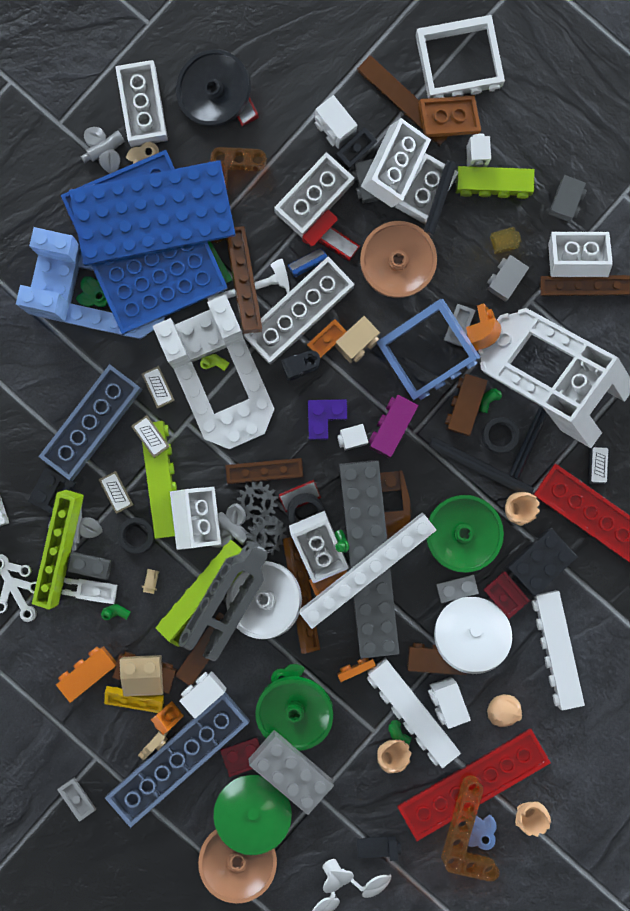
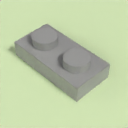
(464, 317)
(457, 588)
(76, 799)

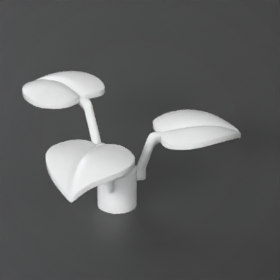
(338, 877)

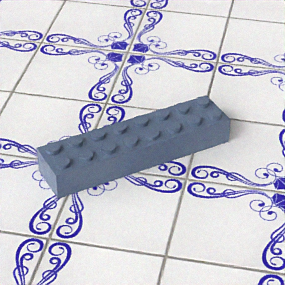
(177, 759)

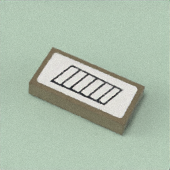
(158, 387)
(150, 436)
(116, 492)

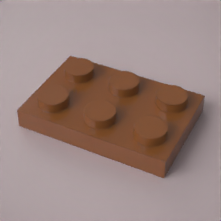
(449, 116)

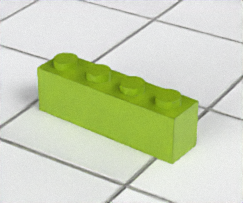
(495, 181)

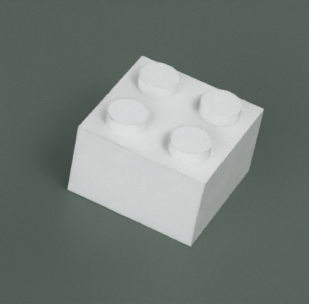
(335, 122)
(203, 694)

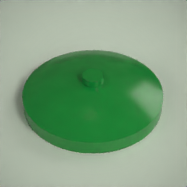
(465, 533)
(296, 711)
(252, 815)

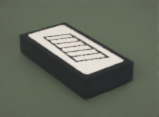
(599, 465)

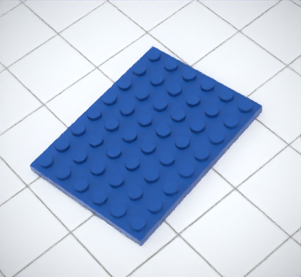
(157, 282)

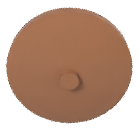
(398, 259)
(234, 875)

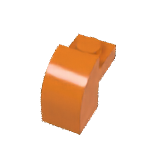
(487, 331)

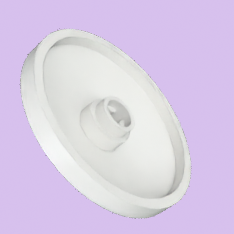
(273, 606)
(473, 635)

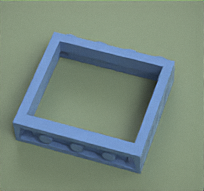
(454, 372)

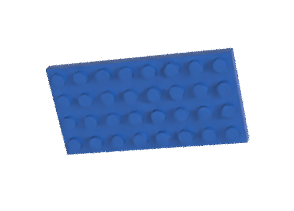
(152, 213)

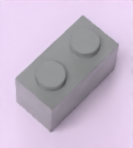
(507, 278)

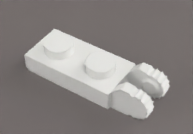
(92, 590)

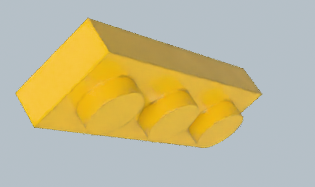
(115, 697)

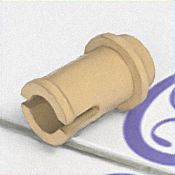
(150, 581)

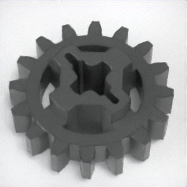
(250, 491)
(267, 533)

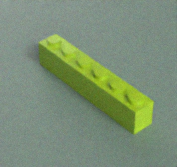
(160, 484)
(57, 549)
(178, 617)

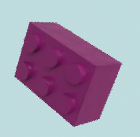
(392, 426)

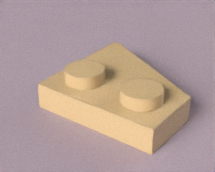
(157, 742)

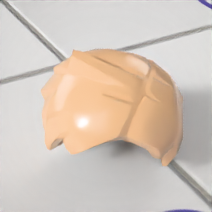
(521, 508)
(504, 710)
(394, 756)
(533, 818)

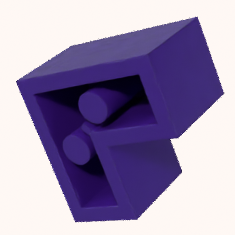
(321, 412)

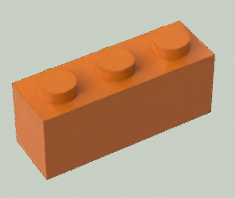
(86, 673)

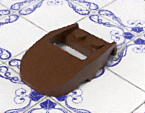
(397, 519)

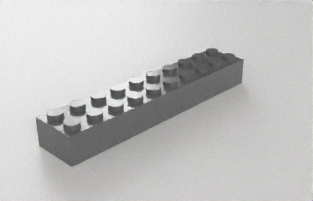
(366, 533)

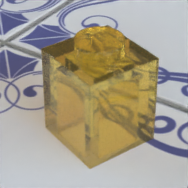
(505, 240)

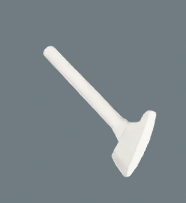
(280, 277)

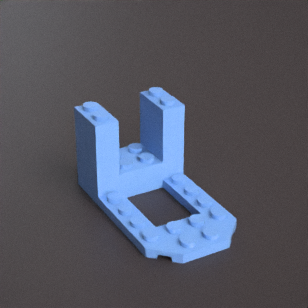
(55, 283)

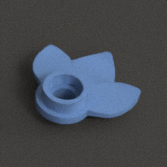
(483, 828)

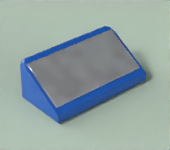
(307, 262)

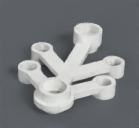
(11, 585)

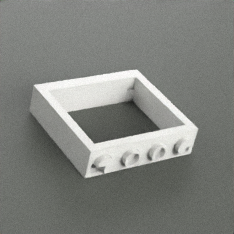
(457, 28)

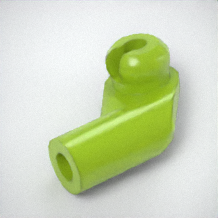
(214, 360)

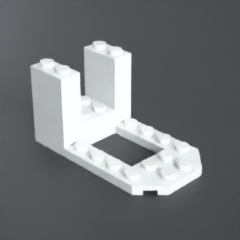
(204, 336)
(579, 386)

